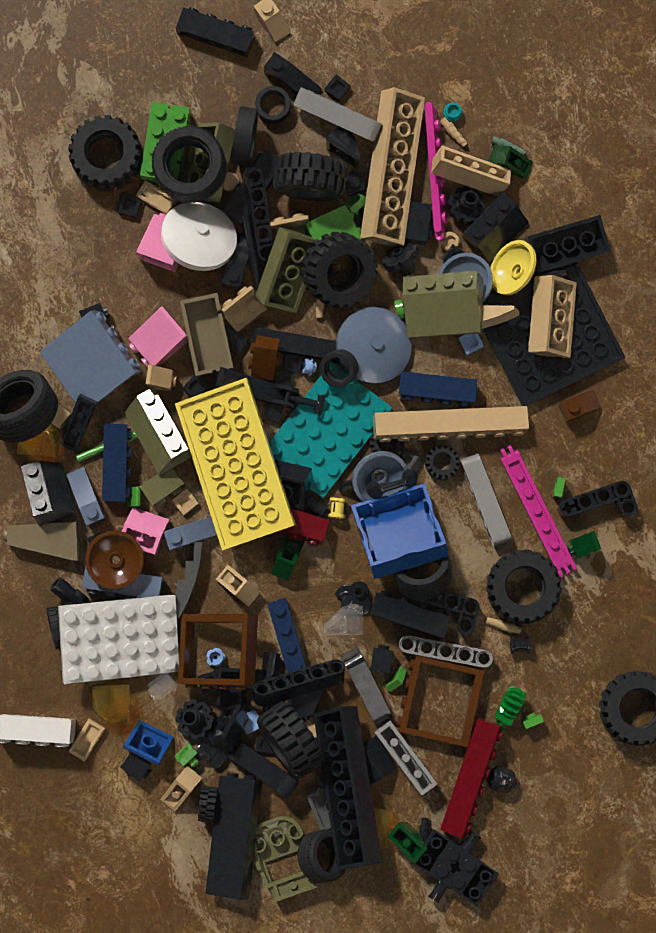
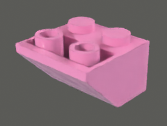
(146, 529)

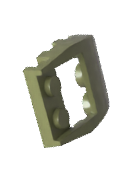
(274, 840)

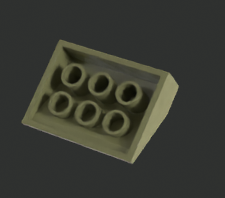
(443, 304)

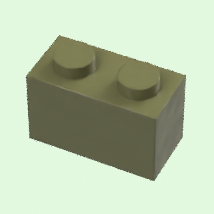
(162, 487)

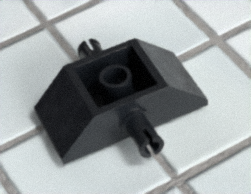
(472, 877)

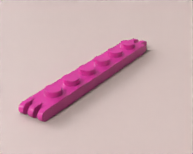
(438, 198)
(537, 511)

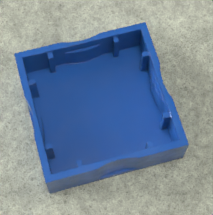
(399, 531)

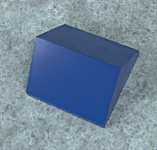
(148, 742)

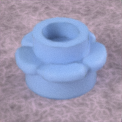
(308, 366)
(215, 662)

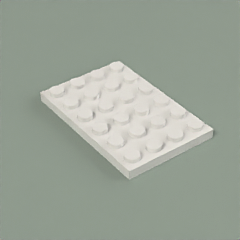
(118, 639)

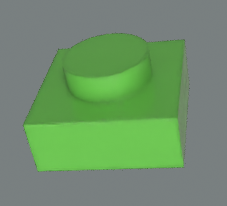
(532, 720)

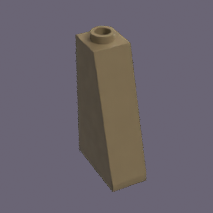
(50, 539)

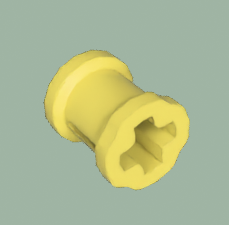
(337, 508)

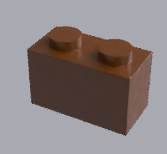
(264, 357)

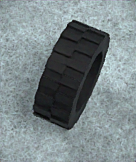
(53, 618)

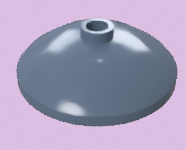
(470, 262)
(386, 463)

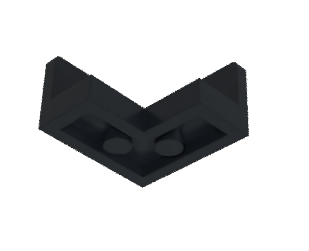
(232, 697)

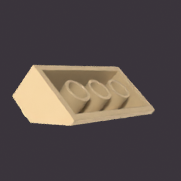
(552, 316)

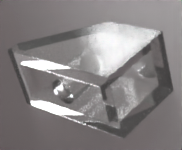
(345, 621)

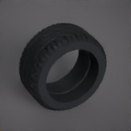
(308, 857)

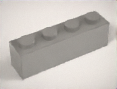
(405, 757)

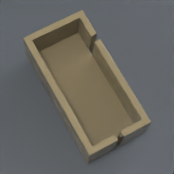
(206, 334)

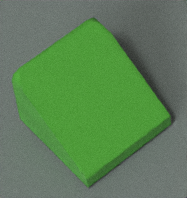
(135, 497)

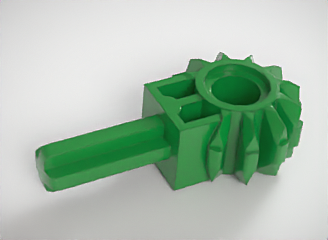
(509, 706)

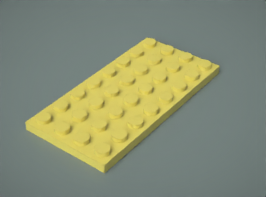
(235, 464)

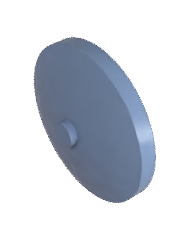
(377, 342)

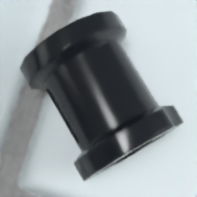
(316, 507)
(520, 645)

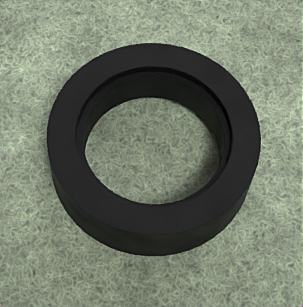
(245, 136)

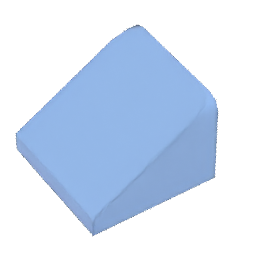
(252, 722)

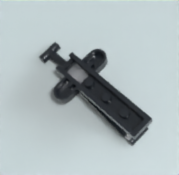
(276, 394)

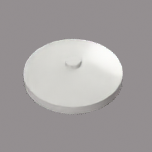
(198, 236)

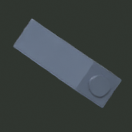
(86, 497)
(190, 533)

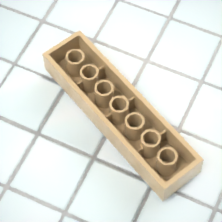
(392, 168)

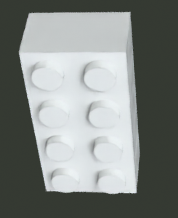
(38, 729)

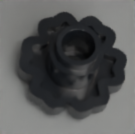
(465, 205)
(401, 259)
(203, 719)

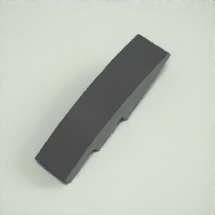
(186, 587)

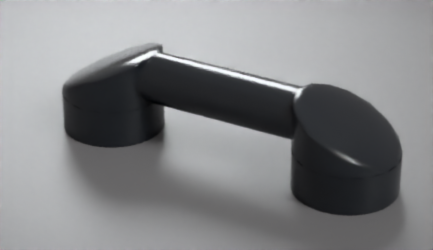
(409, 479)

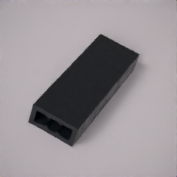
(234, 836)

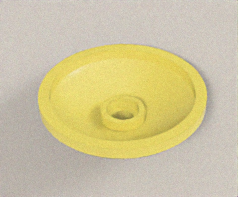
(513, 267)

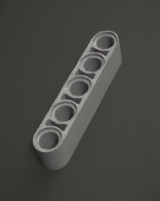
(337, 114)
(486, 500)
(454, 655)

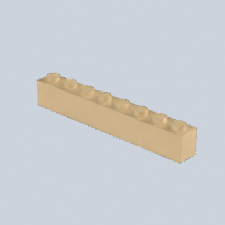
(450, 423)

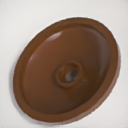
(100, 559)

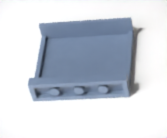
(90, 358)

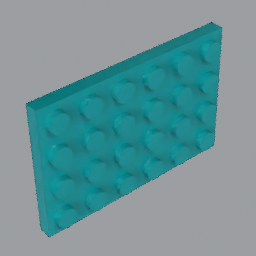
(329, 439)

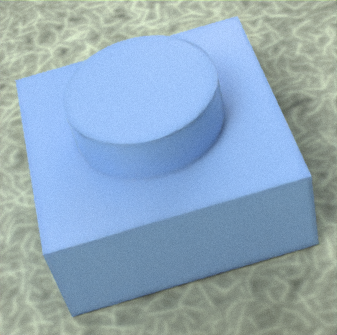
(470, 343)

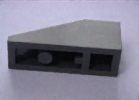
(289, 75)
(237, 265)

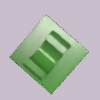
(356, 203)
(187, 755)

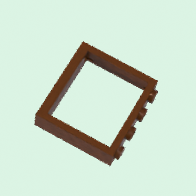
(248, 650)
(471, 708)

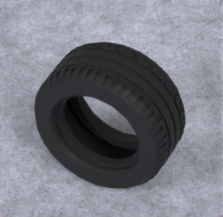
(188, 137)
(34, 415)

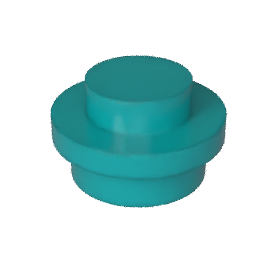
(452, 112)

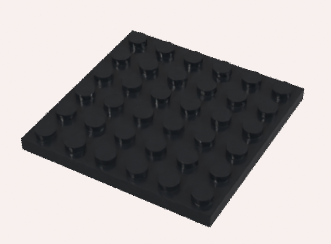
(540, 376)

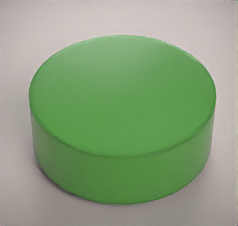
(400, 308)

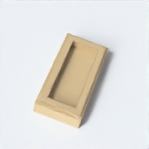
(155, 197)
(86, 739)

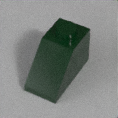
(511, 159)
(583, 545)
(287, 558)
(408, 841)

